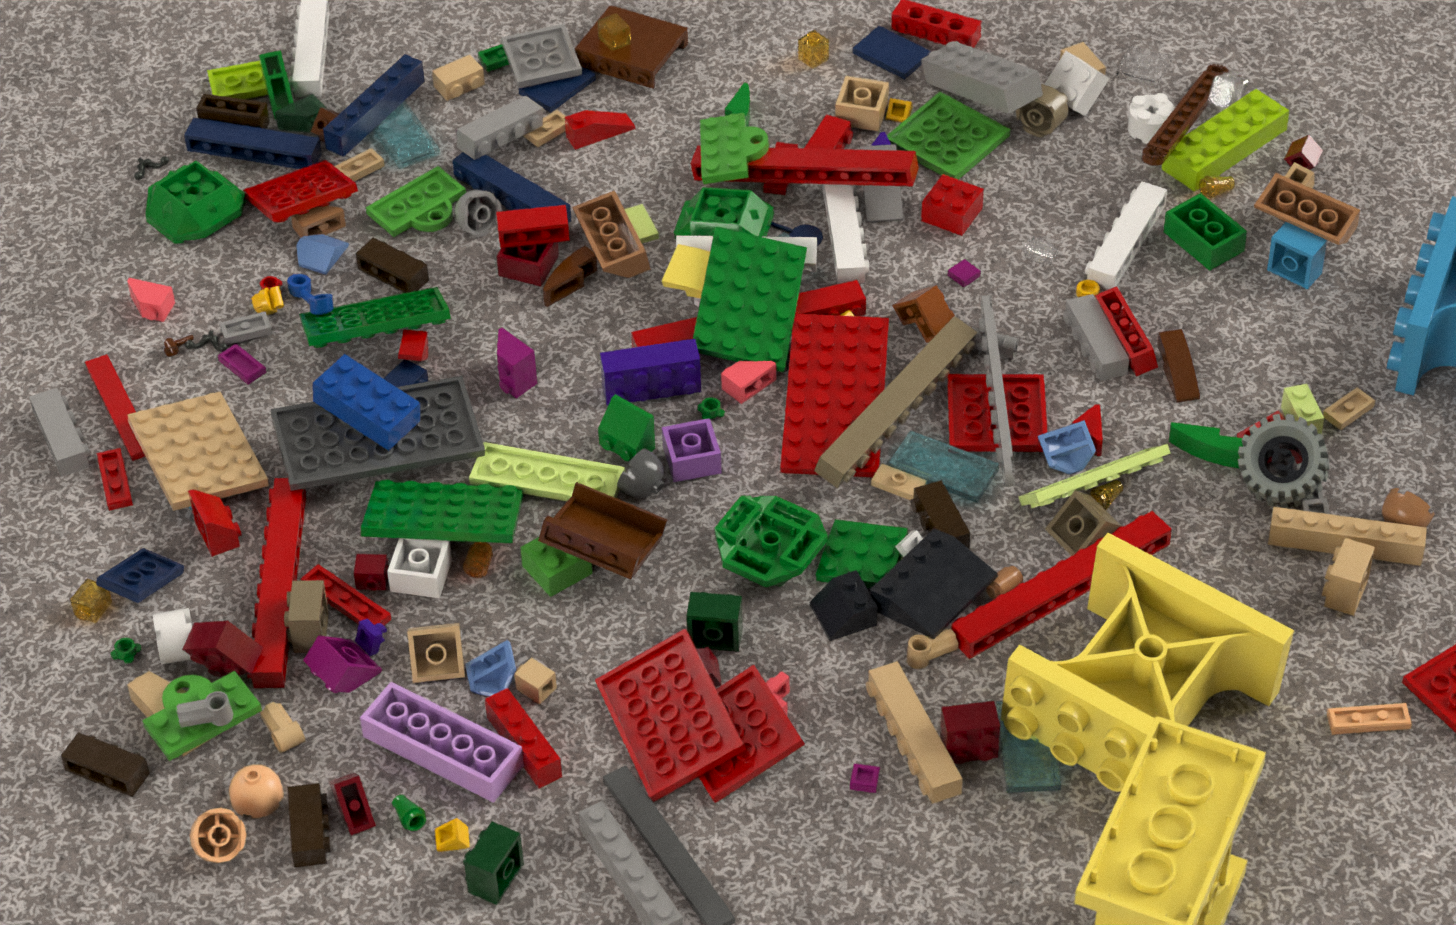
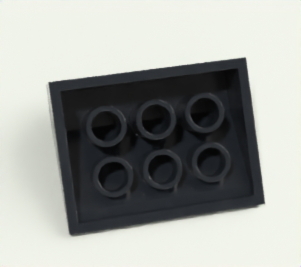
(932, 584)

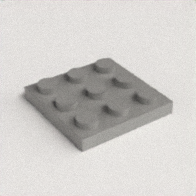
(541, 56)

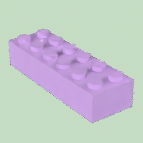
(442, 741)

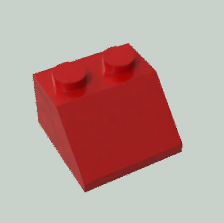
(214, 522)

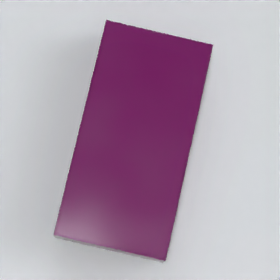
(242, 364)

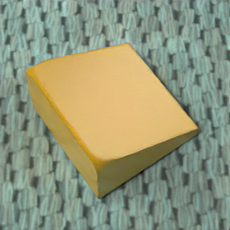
(898, 110)
(452, 836)

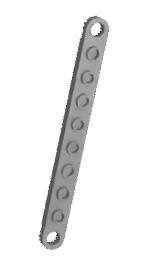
(996, 396)

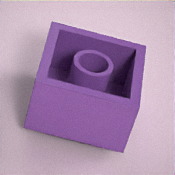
(691, 450)

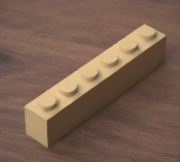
(1326, 531)
(914, 733)

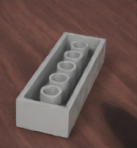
(982, 77)

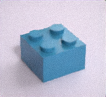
(1297, 255)

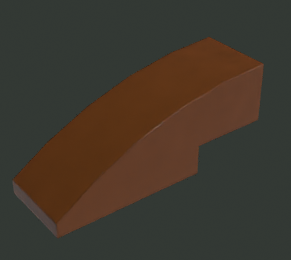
(569, 275)
(1178, 365)

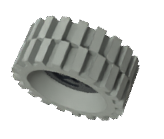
(1275, 440)

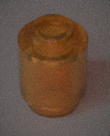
(478, 559)

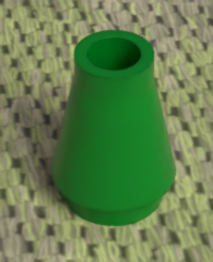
(410, 815)

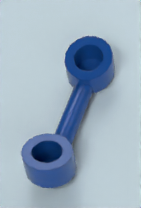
(300, 286)

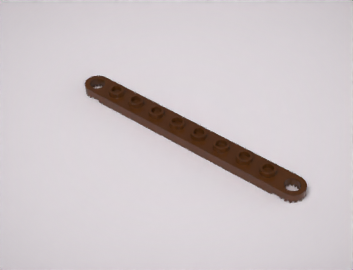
(1181, 118)

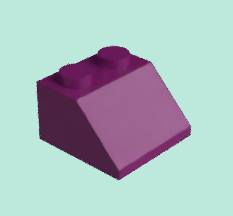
(515, 364)
(340, 664)

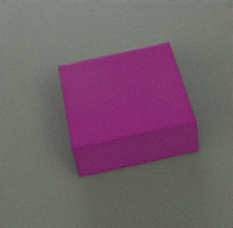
(964, 273)
(864, 778)

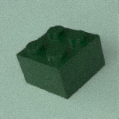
(715, 621)
(493, 862)

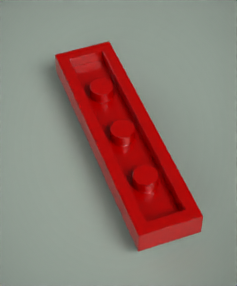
(347, 599)

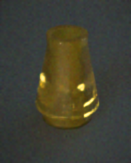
(1215, 185)
(1107, 493)

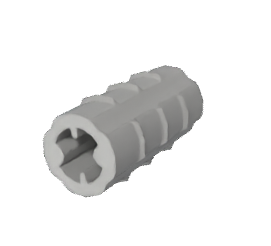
(1006, 344)

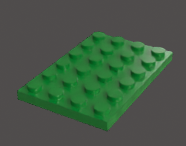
(749, 298)
(375, 316)
(442, 511)

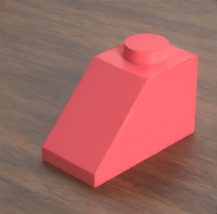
(151, 299)
(747, 378)

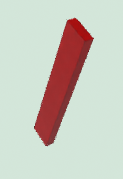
(115, 401)

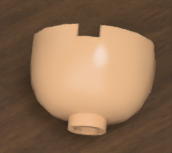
(255, 791)
(217, 835)

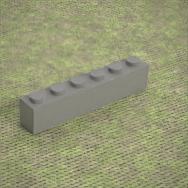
(627, 867)

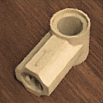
(924, 648)
(284, 731)

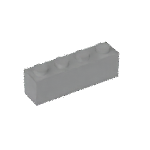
(499, 127)
(1096, 337)
(59, 431)

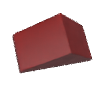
(414, 345)
(1093, 422)

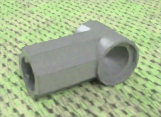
(213, 709)

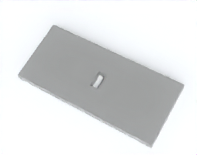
(882, 202)

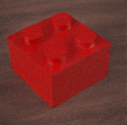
(952, 204)

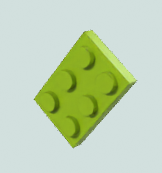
(238, 81)

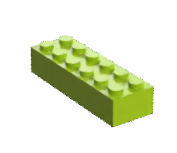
(1226, 139)

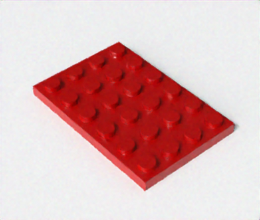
(669, 715)

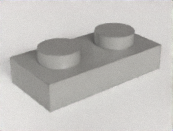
(245, 328)

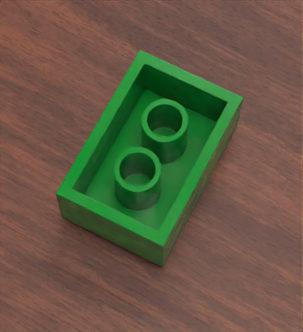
(1205, 231)

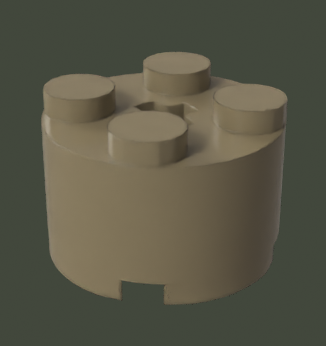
(1044, 113)

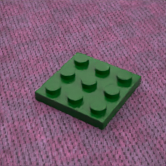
(860, 548)

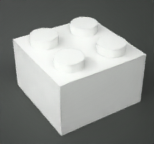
(1078, 82)
(419, 567)

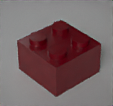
(527, 262)
(222, 648)
(970, 731)

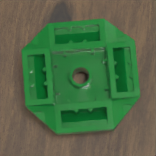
(192, 203)
(725, 209)
(768, 539)

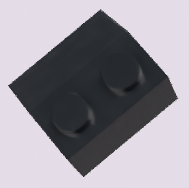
(844, 606)

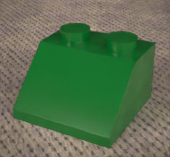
(626, 429)

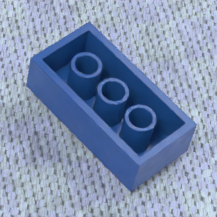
(366, 402)

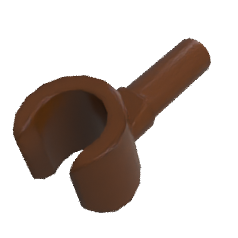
(171, 346)

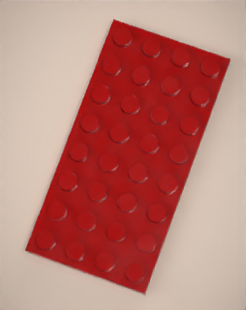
(832, 379)

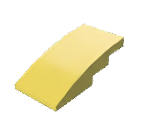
(687, 270)

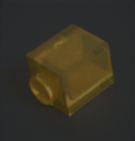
(614, 32)
(813, 49)
(90, 601)

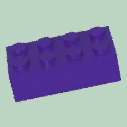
(651, 371)

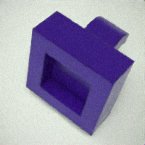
(370, 636)

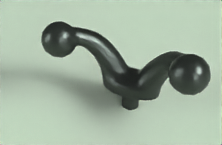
(148, 163)
(189, 344)

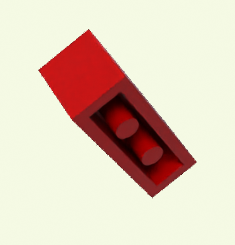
(831, 134)
(532, 226)

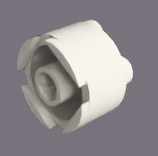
(1147, 115)
(171, 634)

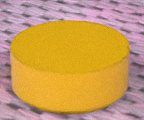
(1087, 287)

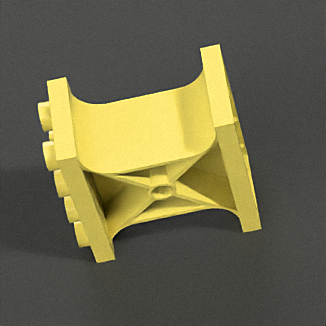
(1156, 655)
(1173, 832)

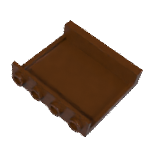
(649, 48)
(604, 531)

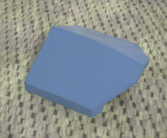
(319, 252)
(1068, 448)
(491, 670)

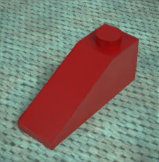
(594, 126)

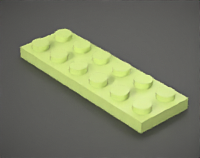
(542, 472)
(1094, 476)

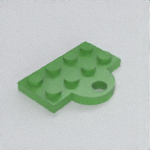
(729, 147)
(418, 204)
(165, 725)

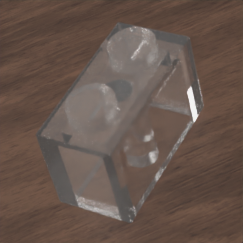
(1227, 89)

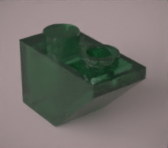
(299, 115)

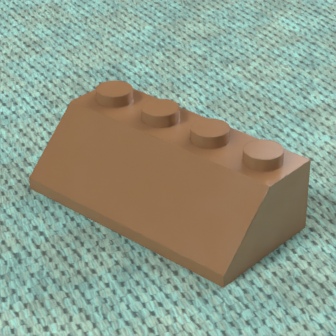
(1309, 209)
(612, 236)

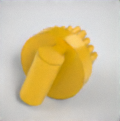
(268, 300)

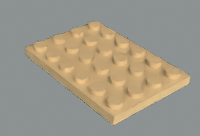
(197, 448)

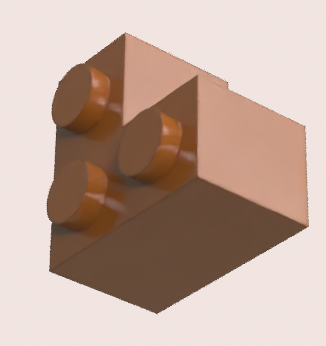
(926, 309)

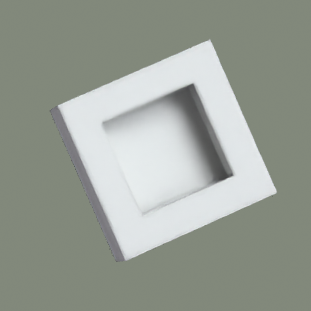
(909, 543)

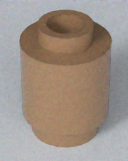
(1007, 580)

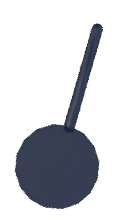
(802, 231)

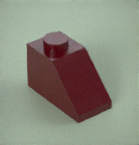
(352, 803)

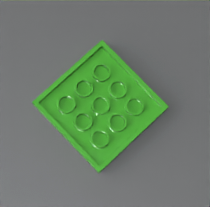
(948, 136)

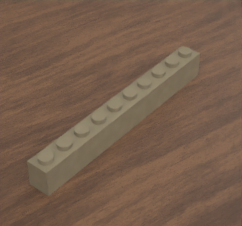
(896, 402)

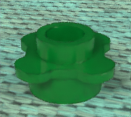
(710, 408)
(129, 647)

